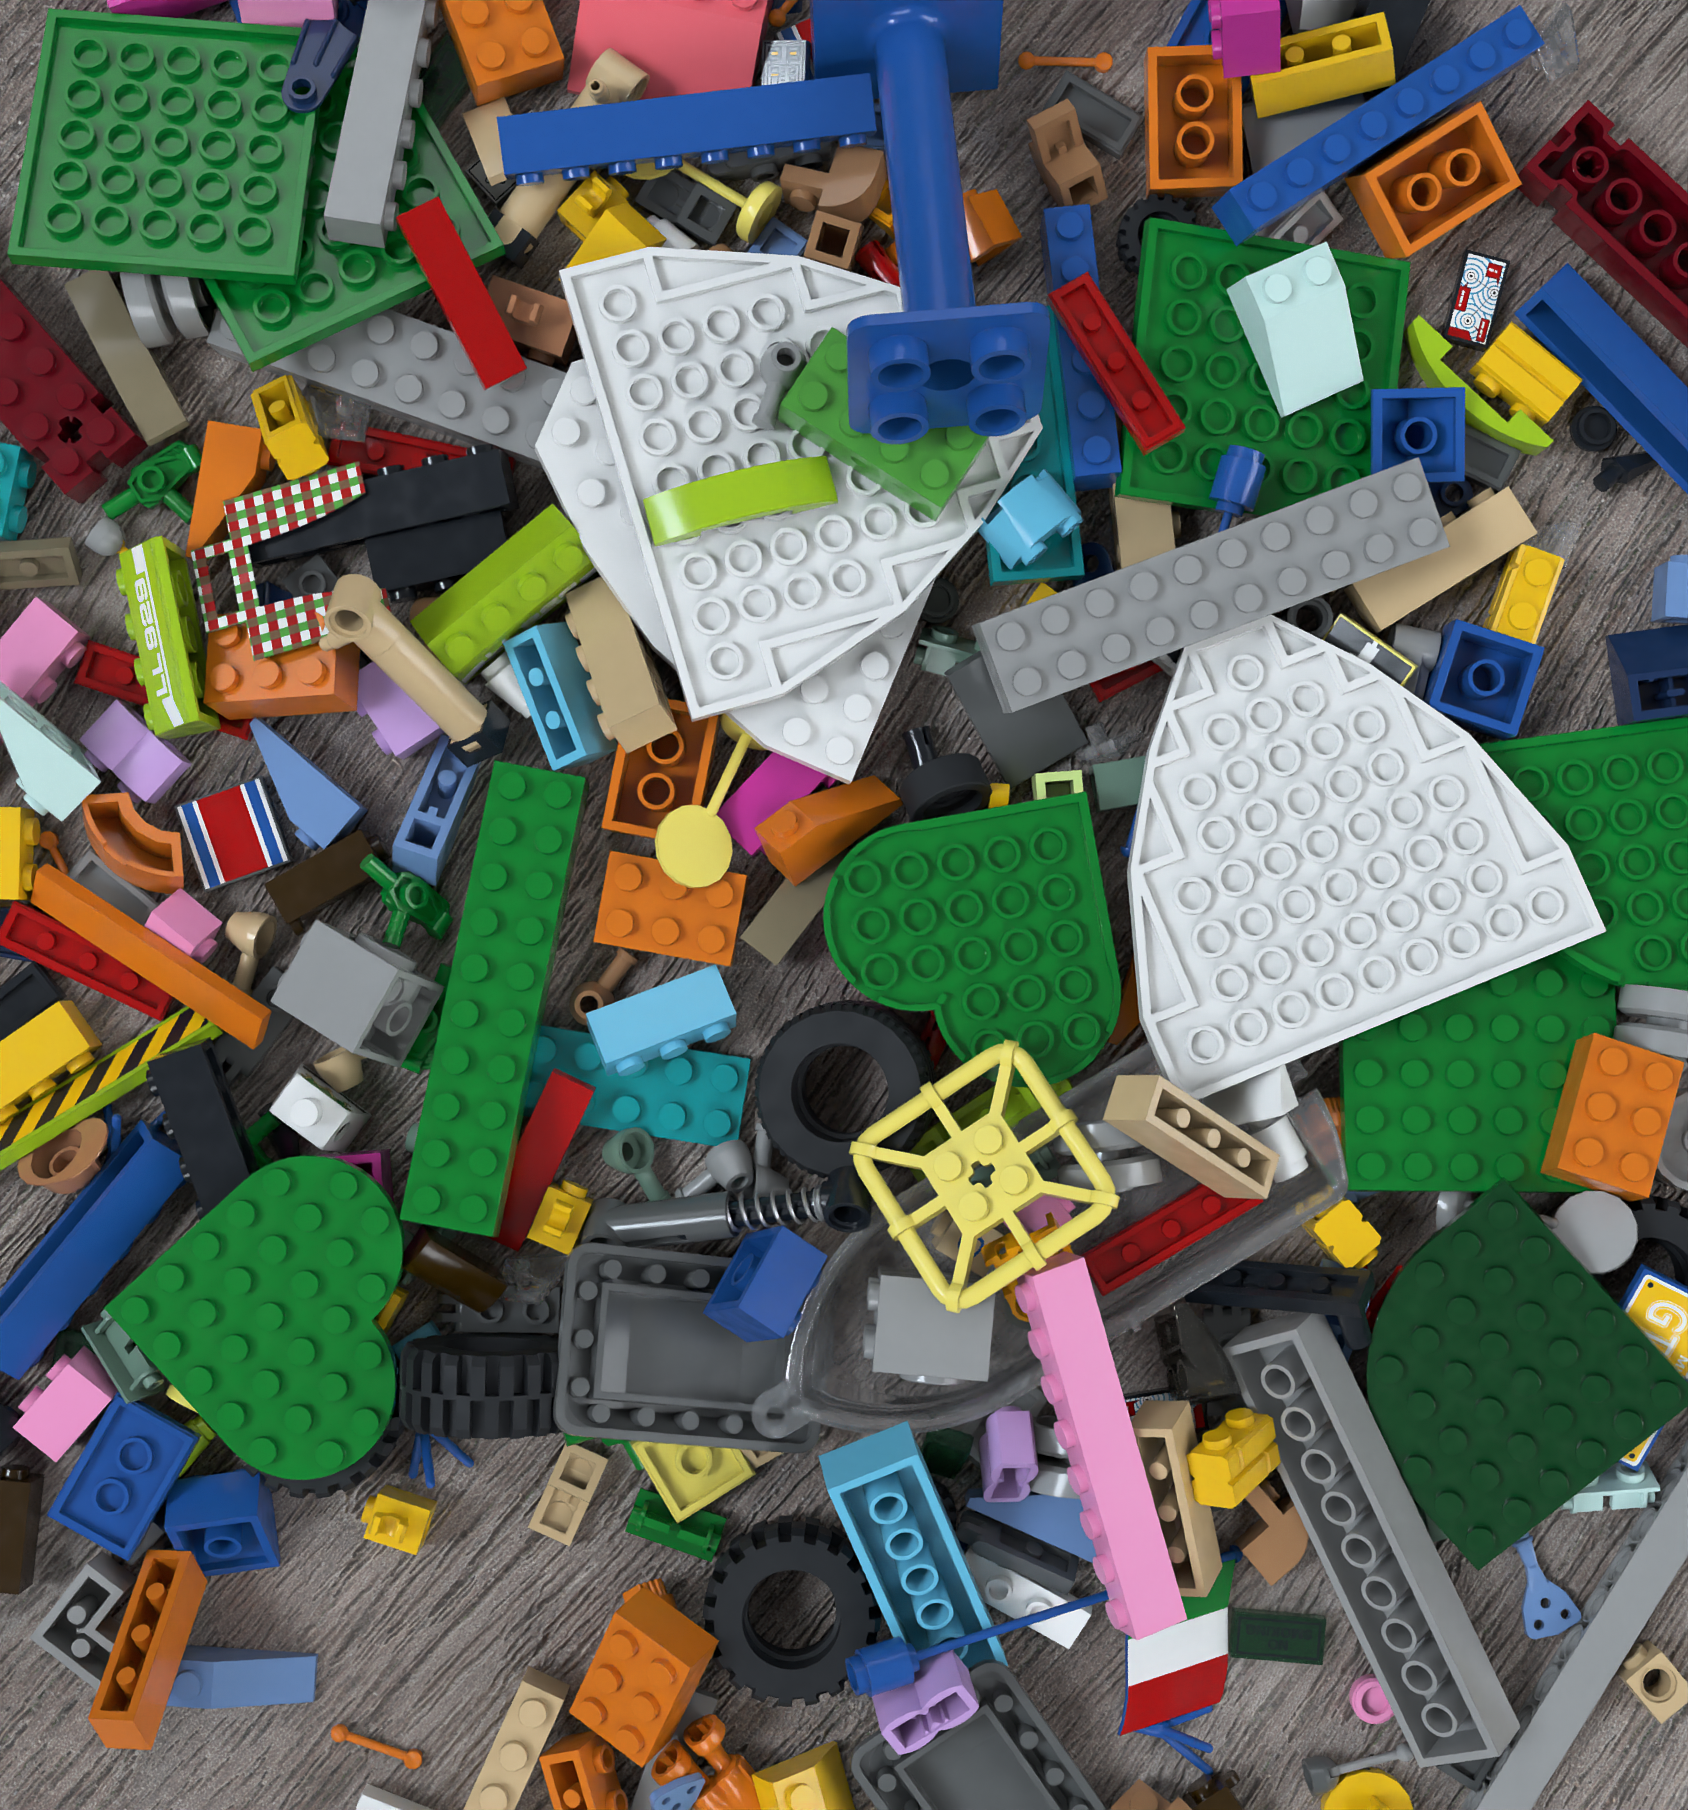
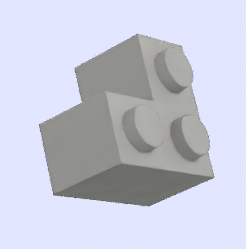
(81, 1624)

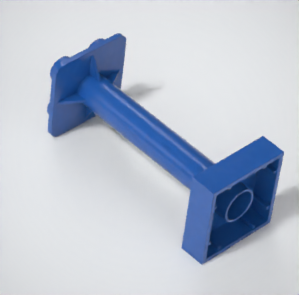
(943, 354)

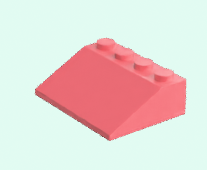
(676, 42)

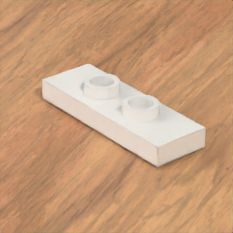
(1022, 1596)

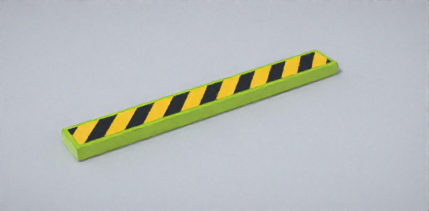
(98, 1085)

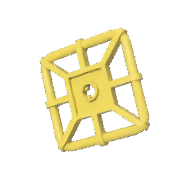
(1014, 1182)

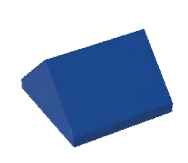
(1421, 425)

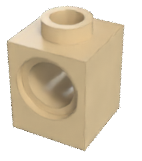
(1666, 1694)

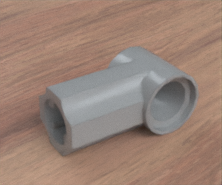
(1421, 648)

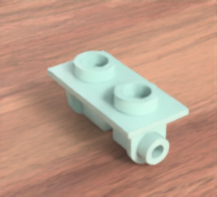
(1623, 1485)

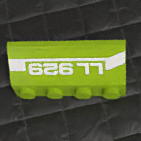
(505, 595)
(167, 638)

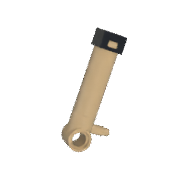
(531, 207)
(359, 617)

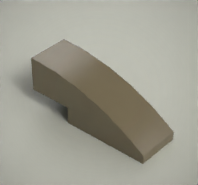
(790, 912)

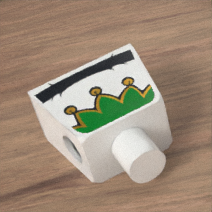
(319, 1111)

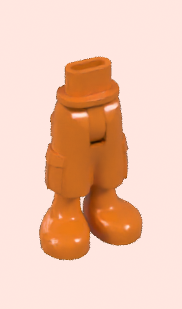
(732, 1782)

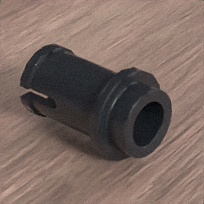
(919, 746)

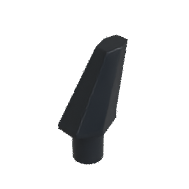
(1622, 469)
(283, 1138)

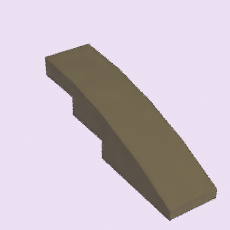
(128, 362)

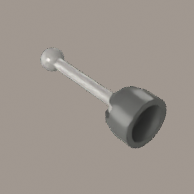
(1323, 1773)

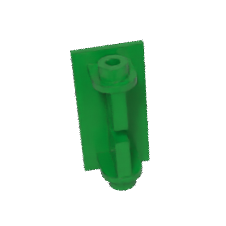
(695, 1535)

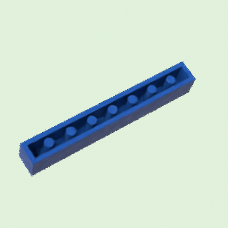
(1377, 125)
(687, 127)

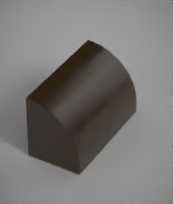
(453, 1270)

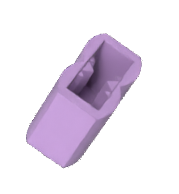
(134, 753)
(1008, 1455)
(934, 1702)

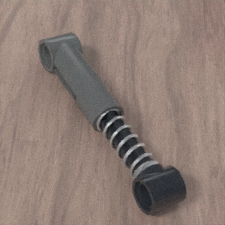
(839, 1202)

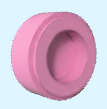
(1369, 1700)

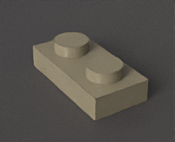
(39, 563)

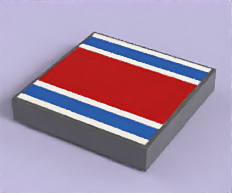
(234, 834)

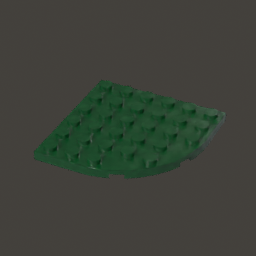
(1508, 1375)

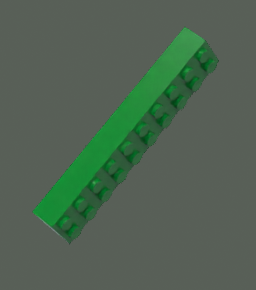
(495, 1000)

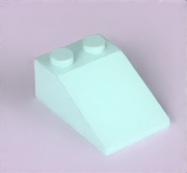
(1299, 328)
(45, 758)

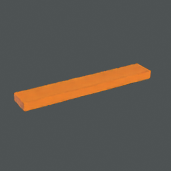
(150, 956)

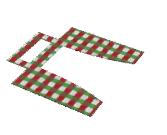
(261, 516)

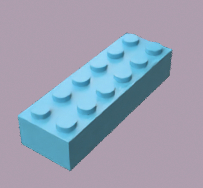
(907, 1543)

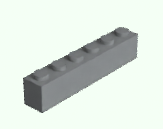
(378, 121)

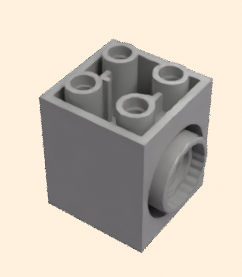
(357, 993)
(919, 1337)

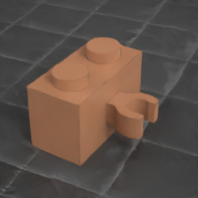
(535, 321)

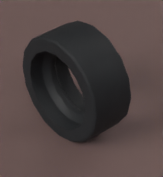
(946, 787)

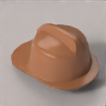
(68, 1159)

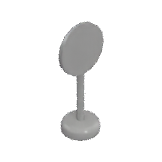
(1591, 1224)

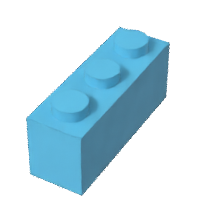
(558, 695)
(662, 1021)

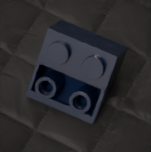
(1649, 674)

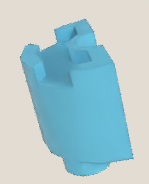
(1029, 517)

